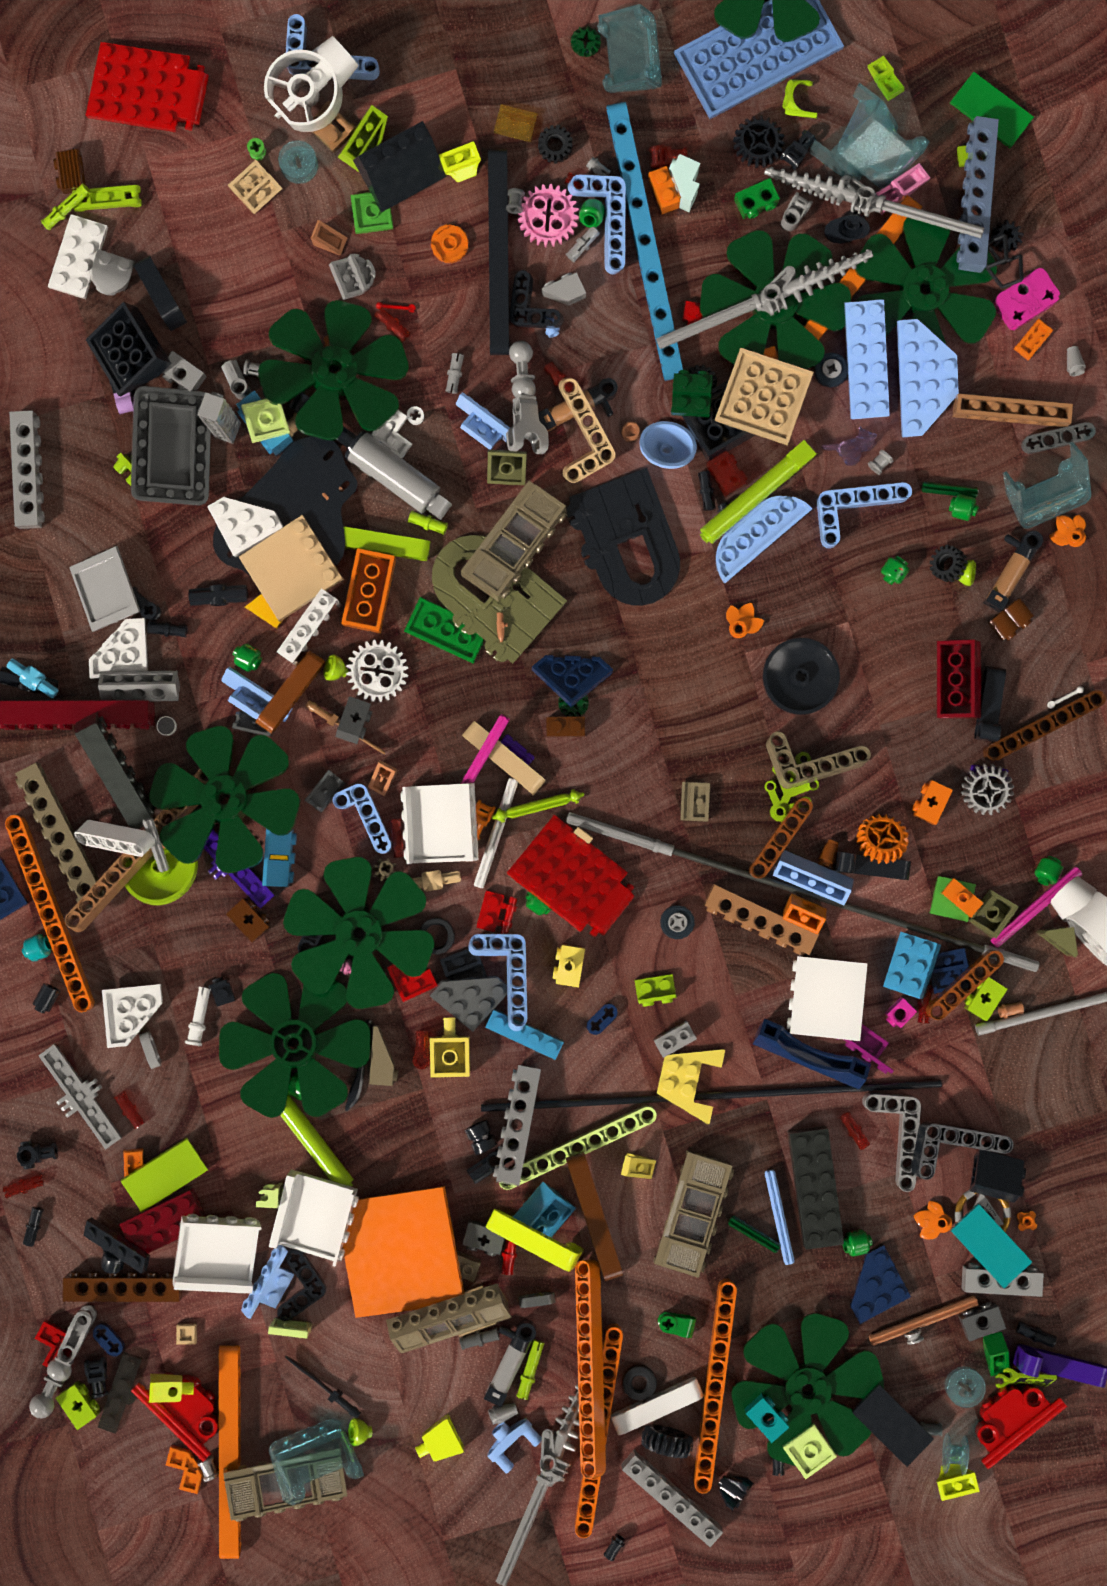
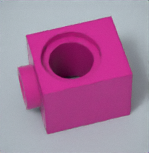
(908, 1010)

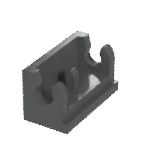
(247, 723)
(325, 791)

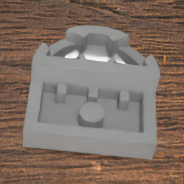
(111, 272)
(353, 275)

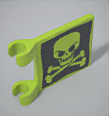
(1022, 1379)

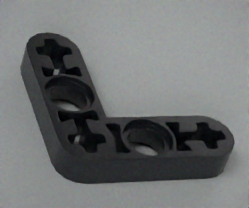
(524, 308)
(307, 1291)

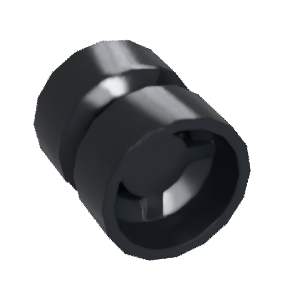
(481, 1137)

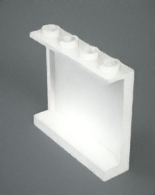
(440, 823)
(827, 998)
(314, 1216)
(216, 1254)

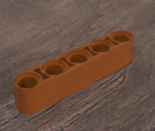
(290, 691)
(789, 834)
(955, 986)

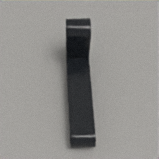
(956, 1138)

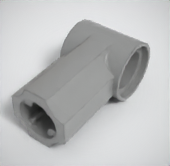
(235, 378)

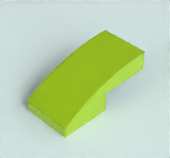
(885, 78)

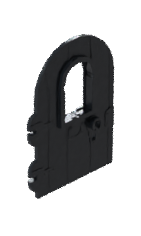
(609, 518)

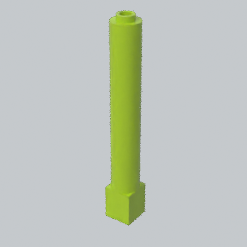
(757, 492)
(315, 1144)

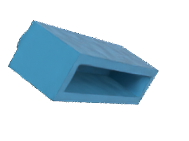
(528, 1036)

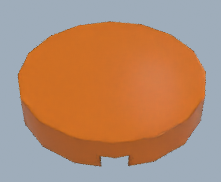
(449, 243)

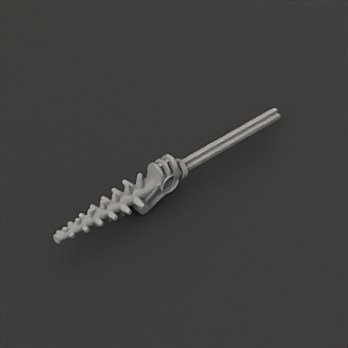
(866, 201)
(783, 285)
(553, 1449)

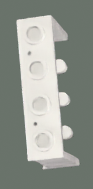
(307, 626)

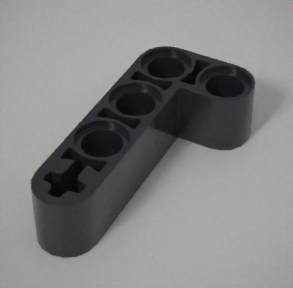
(160, 293)
(992, 690)
(863, 865)

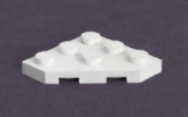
(243, 523)
(123, 650)
(128, 1011)

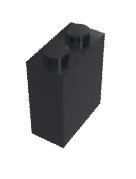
(997, 1176)

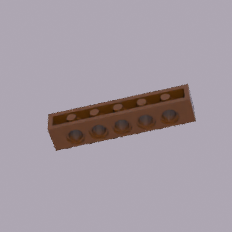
(73, 1293)

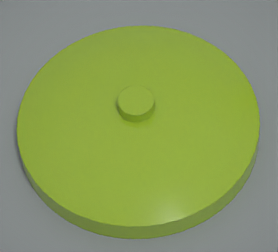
(159, 887)

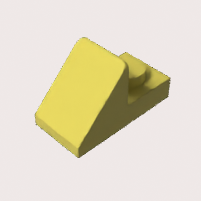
(638, 1166)

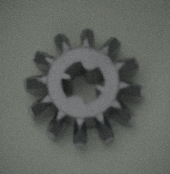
(1012, 231)

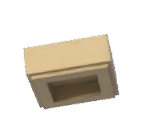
(584, 835)
(186, 1334)

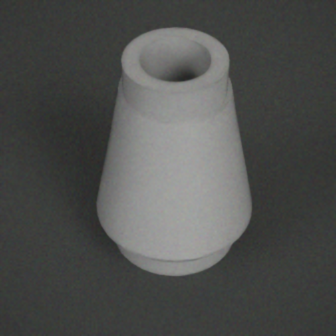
(1075, 362)
(501, 1414)

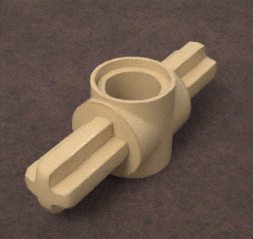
(435, 880)

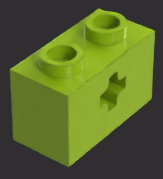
(984, 1009)
(80, 1414)

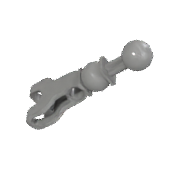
(525, 407)
(60, 1368)

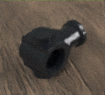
(37, 1153)

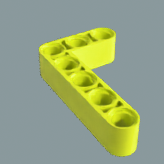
(534, 1241)

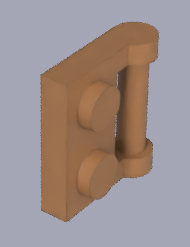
(330, 134)

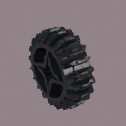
(753, 136)
(667, 1441)

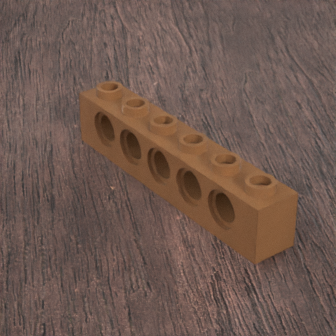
(1012, 410)
(718, 894)

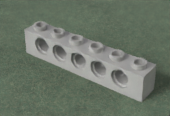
(219, 417)
(18, 422)
(531, 1077)
(672, 1498)

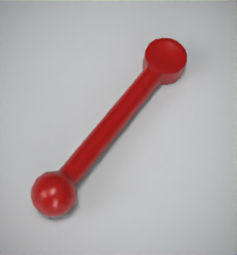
(411, 307)

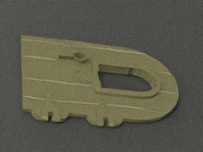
(524, 616)

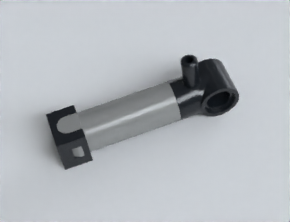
(511, 1362)

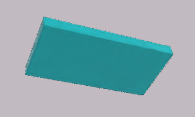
(991, 1245)

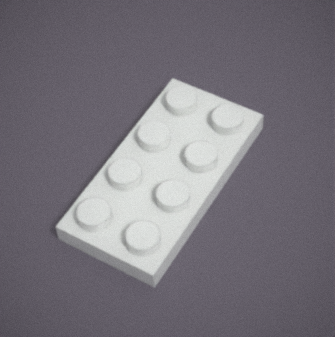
(76, 256)

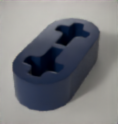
(605, 1022)
(112, 1336)

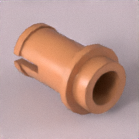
(1010, 1009)

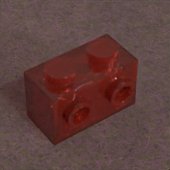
(726, 473)

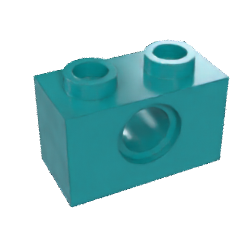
(773, 1428)

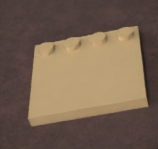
(764, 396)
(290, 568)

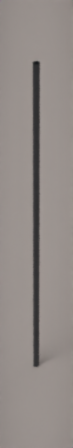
(718, 1095)

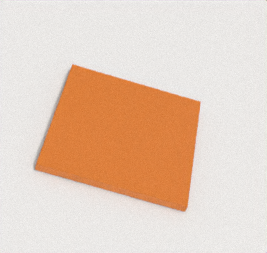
(402, 1253)

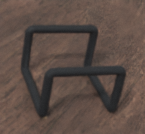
(1004, 261)

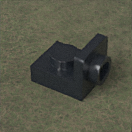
(222, 991)

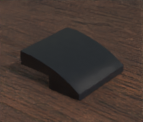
(463, 966)

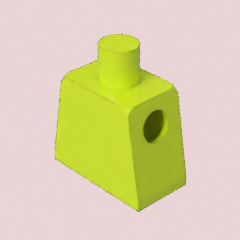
(161, 1384)
(440, 1440)

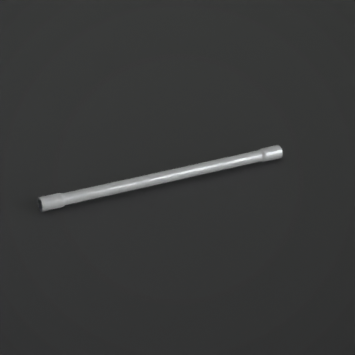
(992, 1026)

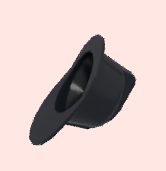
(847, 228)

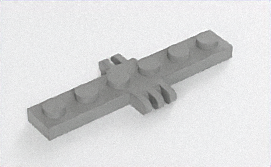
(80, 1096)

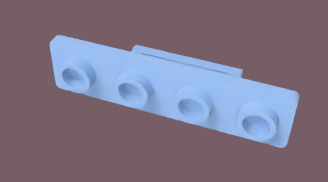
(481, 423)
(247, 694)
(270, 1284)

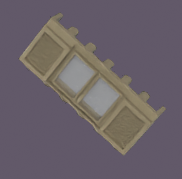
(514, 541)
(694, 1214)
(448, 1318)
(256, 1491)

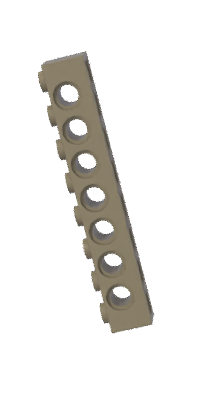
(24, 780)

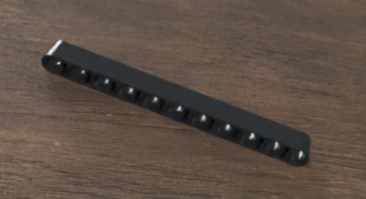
(498, 251)

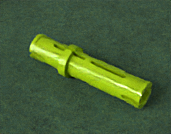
(60, 212)
(527, 1377)

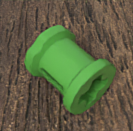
(252, 144)

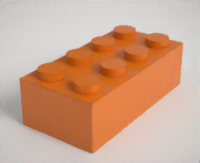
(368, 590)

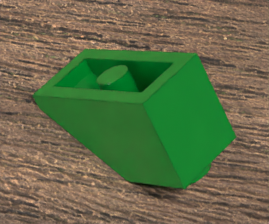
(996, 1353)

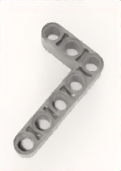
(903, 1134)

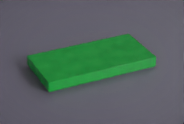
(984, 100)
(437, 628)

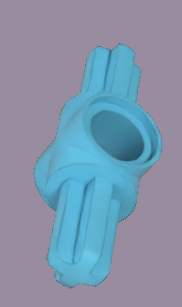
(32, 678)

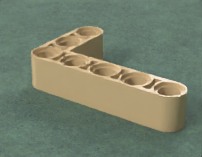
(588, 431)

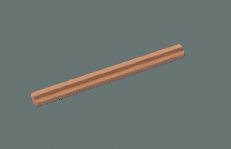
(923, 1320)

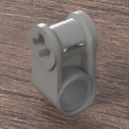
(797, 210)

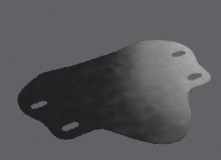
(296, 489)

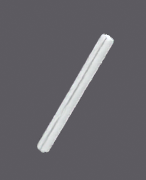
(495, 835)

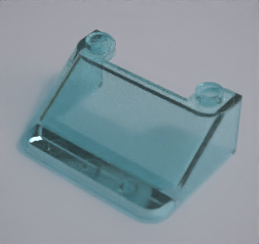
(875, 146)
(310, 1456)

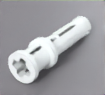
(196, 1026)

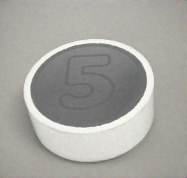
(166, 725)

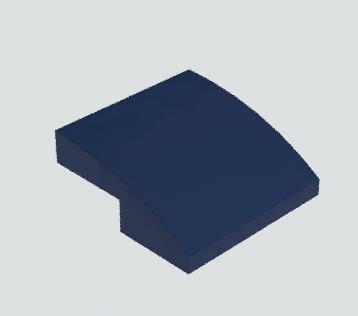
(947, 968)

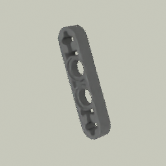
(1057, 435)

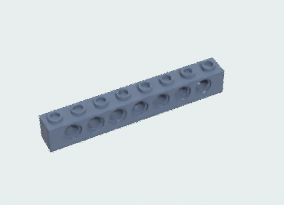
(987, 130)

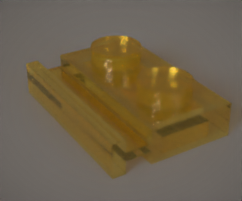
(515, 123)

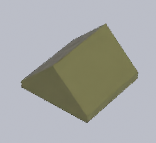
(506, 467)
(993, 914)
(1061, 938)

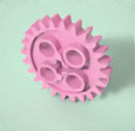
(564, 217)

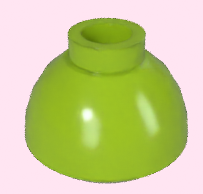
(969, 574)
(334, 668)
(358, 1432)

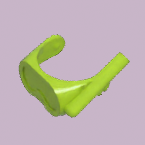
(788, 102)

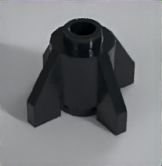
(734, 1490)

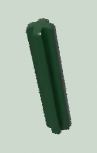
(949, 489)
(754, 1234)

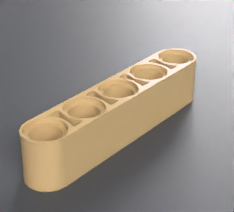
(505, 759)

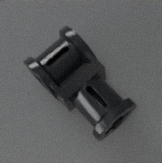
(797, 150)
(145, 604)
(97, 1374)

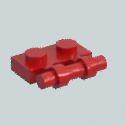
(490, 912)

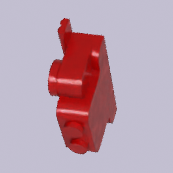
(188, 1419)
(1012, 1419)

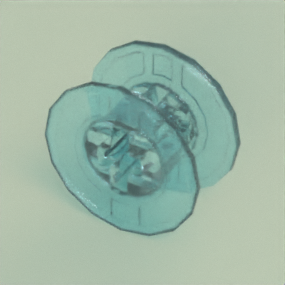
(307, 159)
(964, 1397)
(955, 1454)

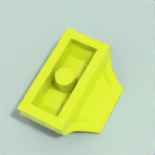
(461, 162)
(955, 1484)

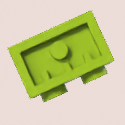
(655, 989)

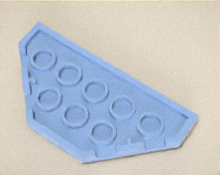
(925, 376)

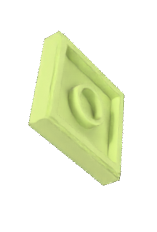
(264, 420)
(290, 1328)
(809, 1451)

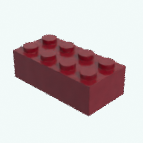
(959, 679)
(162, 1222)

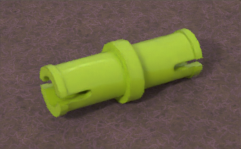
(427, 522)

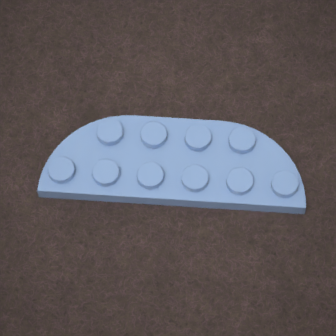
(757, 532)

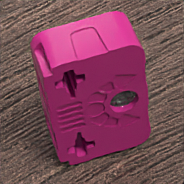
(1030, 304)

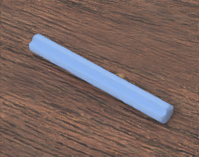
(779, 1217)

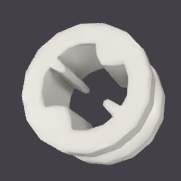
(418, 420)

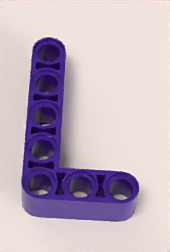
(1035, 1360)

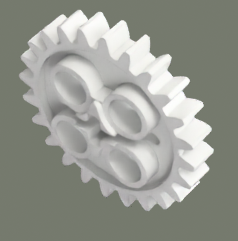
(379, 653)

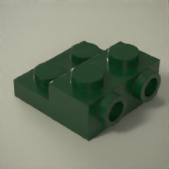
(691, 394)

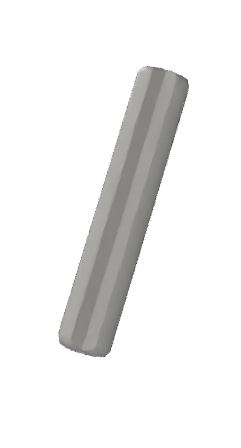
(157, 848)

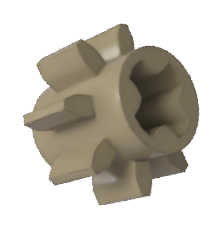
(385, 865)

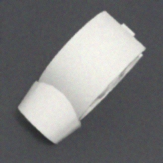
(332, 62)
(1085, 911)

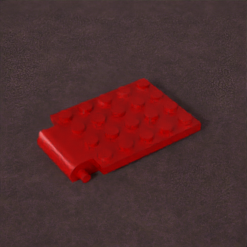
(146, 88)
(573, 878)

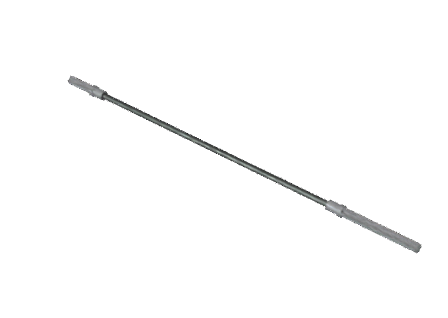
(668, 849)

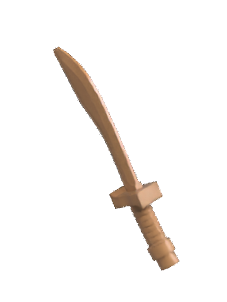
(332, 719)

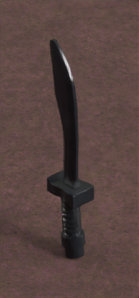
(356, 1087)
(334, 1395)

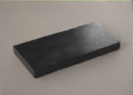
(892, 1425)

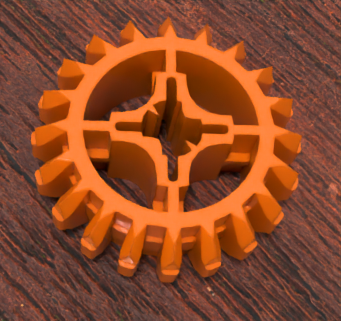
(892, 845)

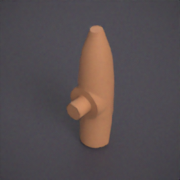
(500, 626)

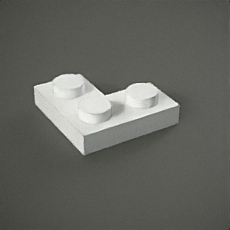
(390, 437)

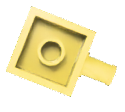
(569, 965)
(450, 1052)

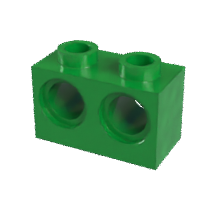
(753, 195)

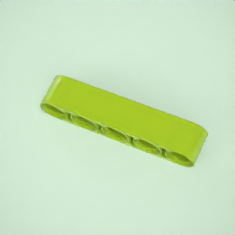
(387, 543)

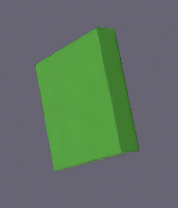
(368, 215)
(943, 906)

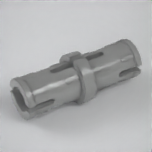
(582, 244)
(454, 373)

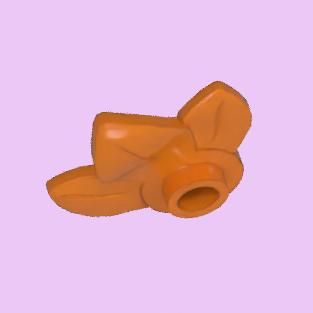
(1067, 528)
(745, 618)
(930, 1219)

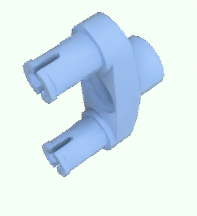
(508, 1435)

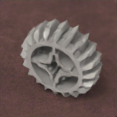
(979, 790)

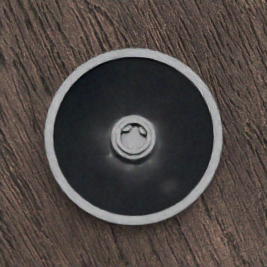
(801, 676)

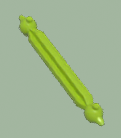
(538, 805)

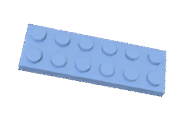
(867, 359)

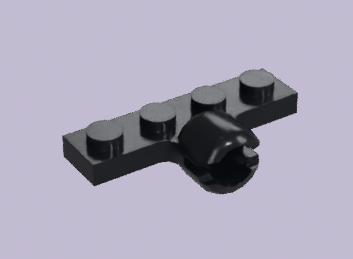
(115, 1249)

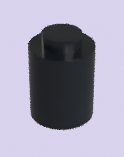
(46, 998)

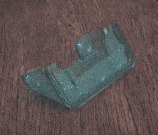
(631, 49)

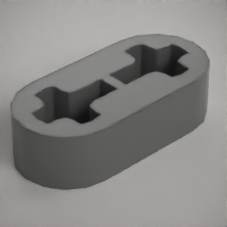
(536, 1299)

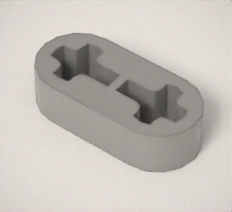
(150, 1050)

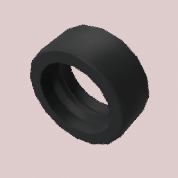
(451, 934)

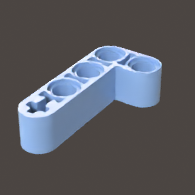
(367, 820)

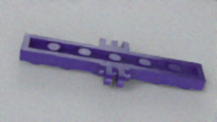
(246, 879)

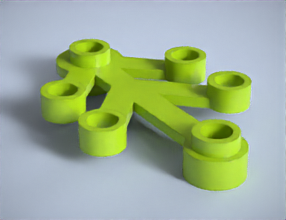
(788, 793)

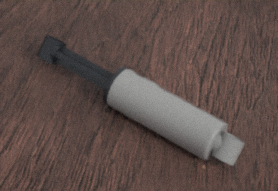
(388, 468)

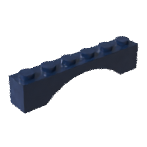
(841, 1068)

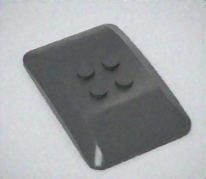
(169, 447)

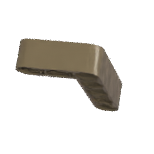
(813, 766)

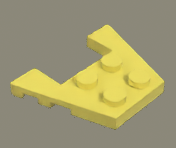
(680, 1080)

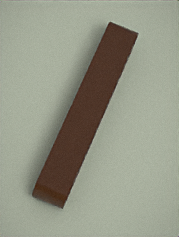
(1053, 724)
(594, 1216)

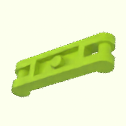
(110, 198)

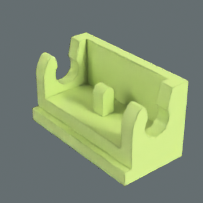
(272, 1197)

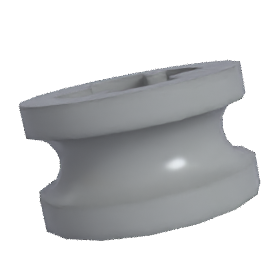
(914, 1337)

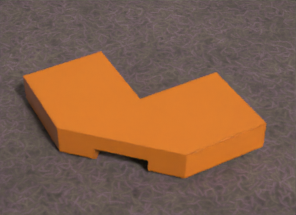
(183, 1459)

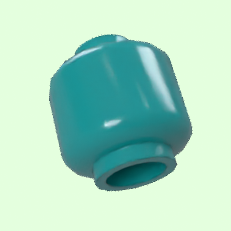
(36, 947)

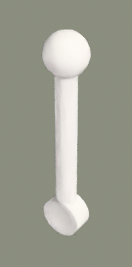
(1051, 704)

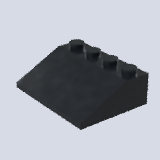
(400, 166)
(127, 349)
(711, 436)

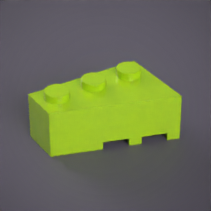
(365, 137)

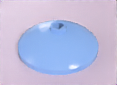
(667, 444)

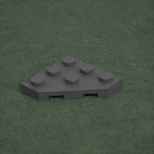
(470, 998)

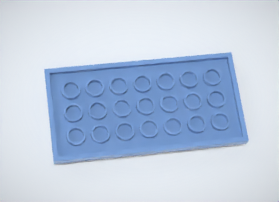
(733, 69)

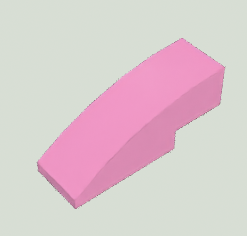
(904, 185)

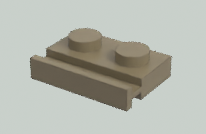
(695, 801)

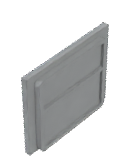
(104, 589)

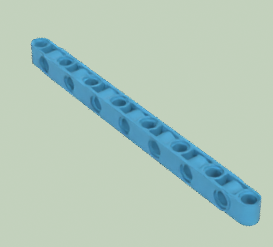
(642, 228)

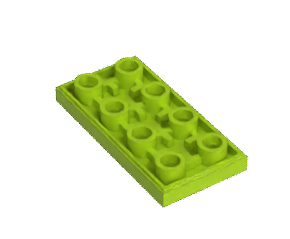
(164, 1174)

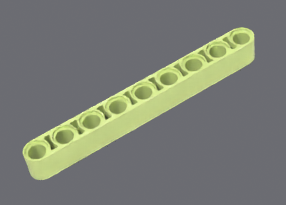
(566, 1147)

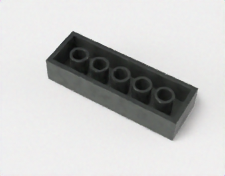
(113, 770)
(815, 1187)

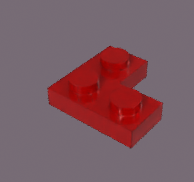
(410, 987)
(53, 1337)

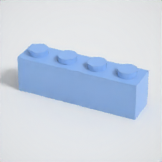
(813, 877)

